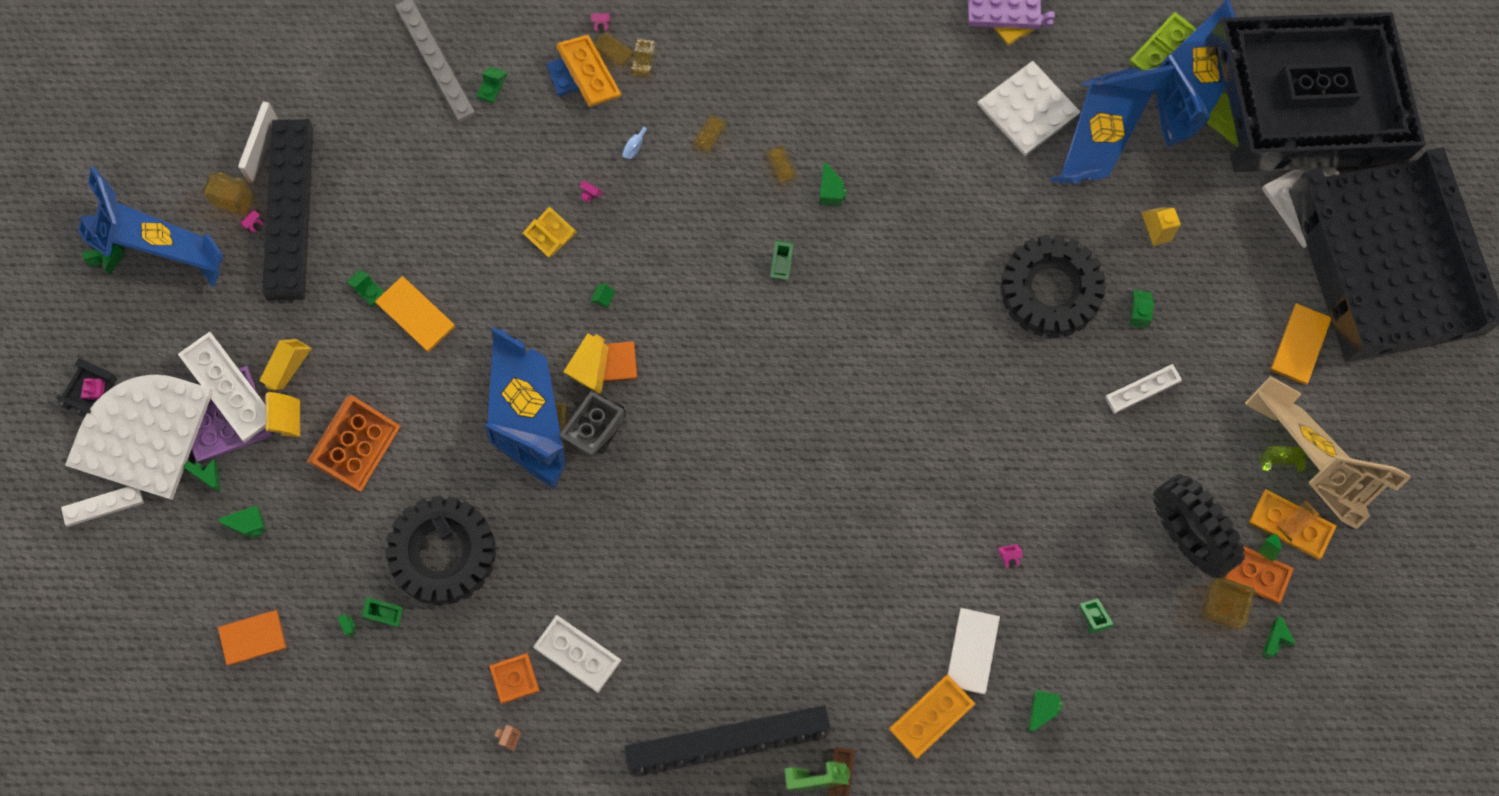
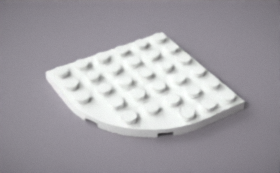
(141, 433)

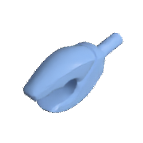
(633, 144)

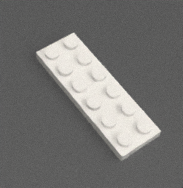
(230, 388)

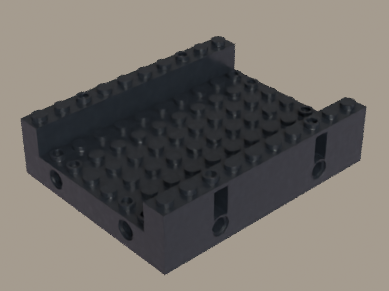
(1317, 91)
(1396, 256)

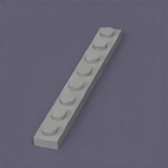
(435, 60)

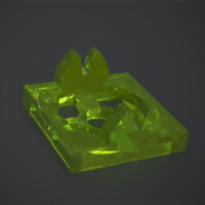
(1283, 455)

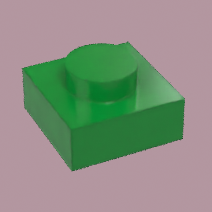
(348, 625)

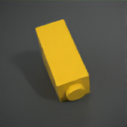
(1161, 224)
(284, 363)
(589, 363)

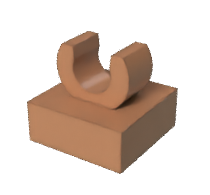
(508, 737)

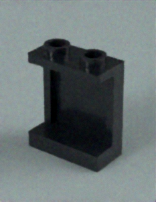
(72, 395)

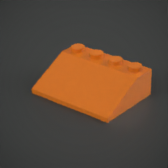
(353, 443)

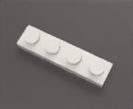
(1143, 389)
(101, 505)

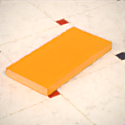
(588, 70)
(415, 314)
(1301, 344)
(1274, 510)
(932, 716)

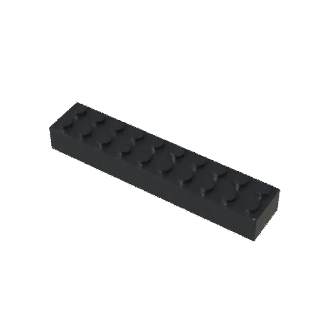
(288, 210)
(727, 740)

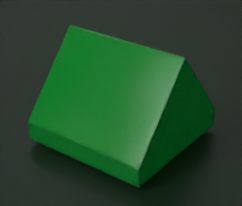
(602, 295)
(1271, 547)

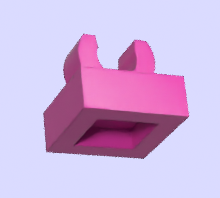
(600, 18)
(590, 191)
(249, 220)
(92, 389)
(1010, 552)

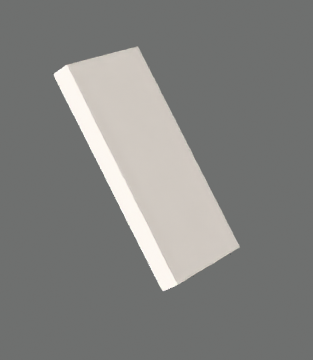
(257, 142)
(973, 650)
(577, 654)

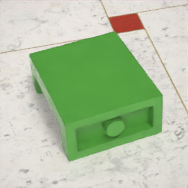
(800, 779)

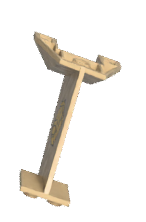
(1342, 482)

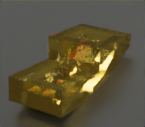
(643, 57)

